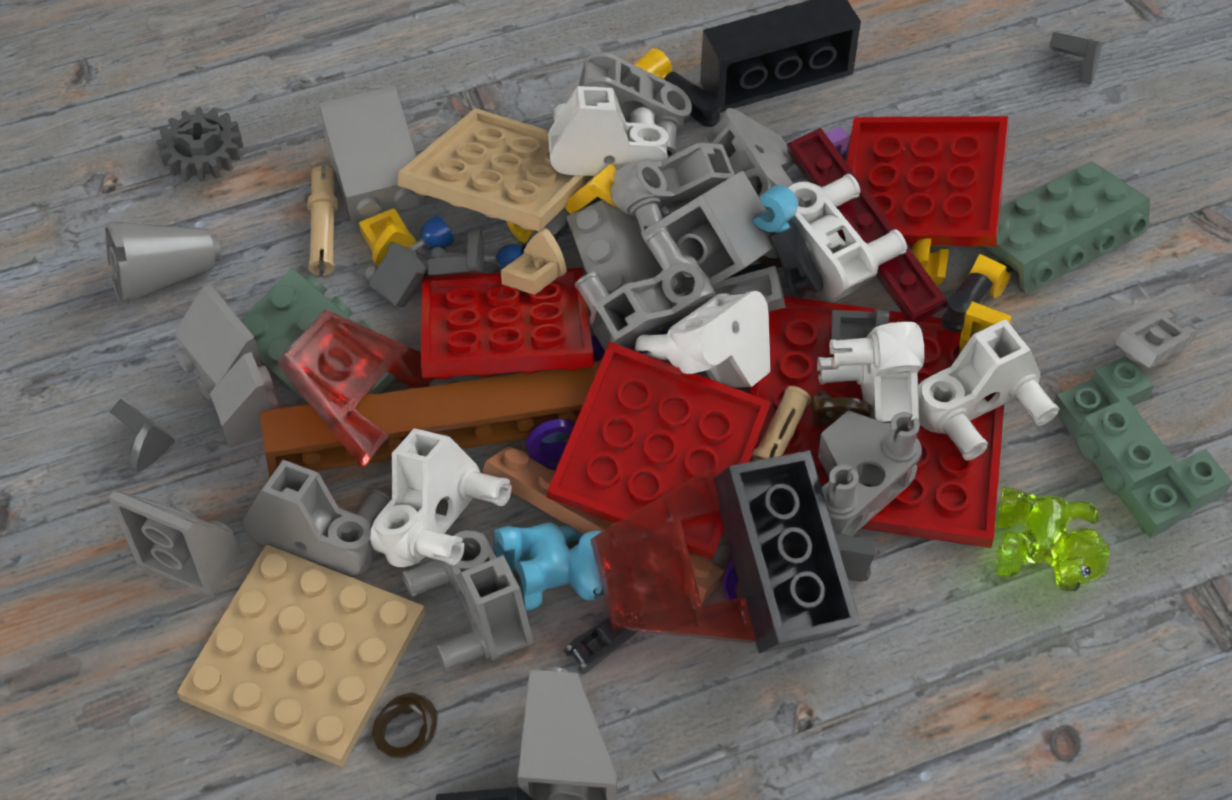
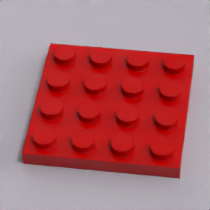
(934, 174)
(492, 328)
(648, 433)

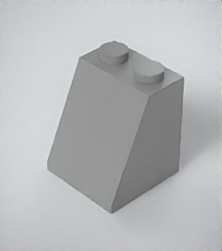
(367, 149)
(719, 230)
(562, 742)

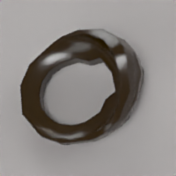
(829, 409)
(400, 705)

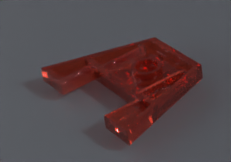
(338, 366)
(651, 575)

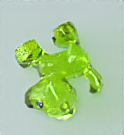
(1074, 555)

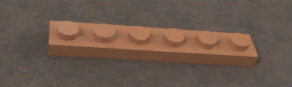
(531, 481)

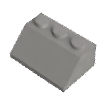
(612, 246)

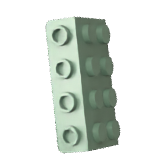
(1068, 224)
(287, 314)

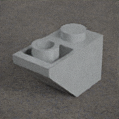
(241, 398)

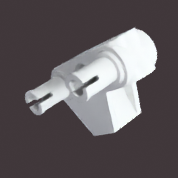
(594, 133)
(841, 264)
(720, 337)
(988, 364)
(882, 365)
(423, 473)

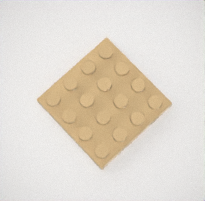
(494, 170)
(302, 655)

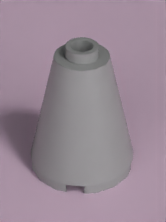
(156, 256)

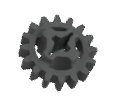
(200, 144)

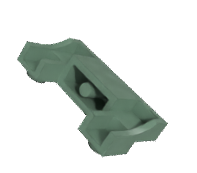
(1129, 452)

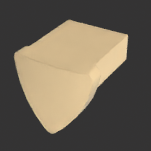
(537, 266)

